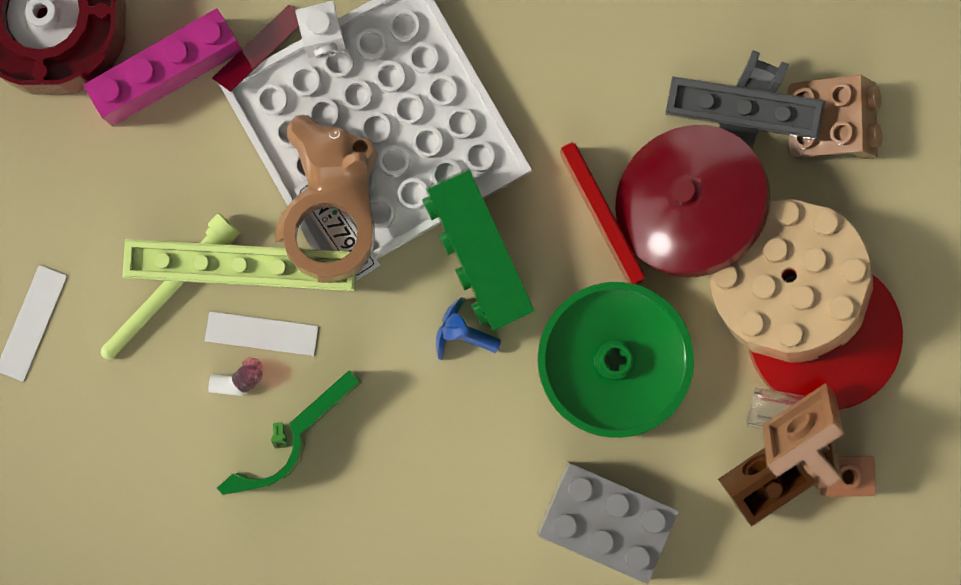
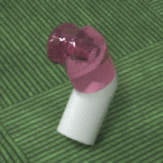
(240, 382)

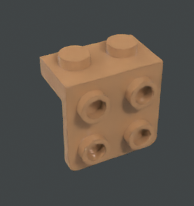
(847, 119)

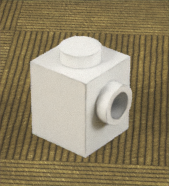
(320, 30)

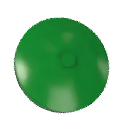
(615, 359)

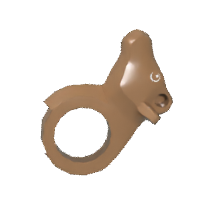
(337, 177)

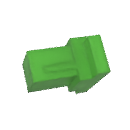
(279, 438)

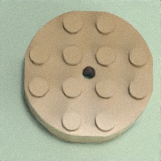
(816, 309)

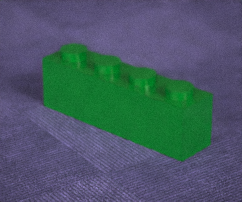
(479, 250)

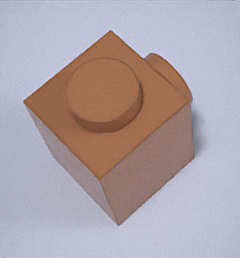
(856, 478)

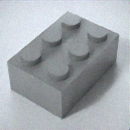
(607, 523)

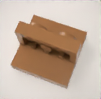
(806, 436)

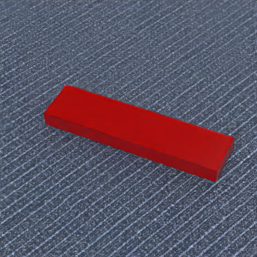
(602, 213)

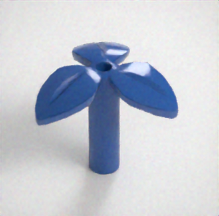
(455, 328)

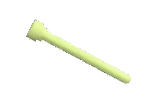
(219, 232)

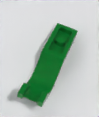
(299, 426)

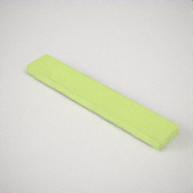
(225, 264)

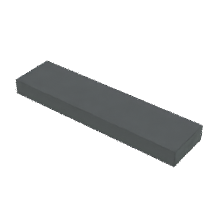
(745, 108)

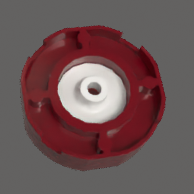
(59, 42)

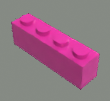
(162, 68)

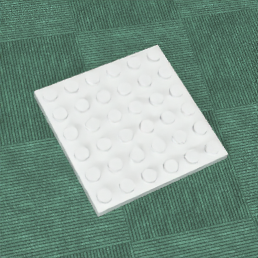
(404, 91)

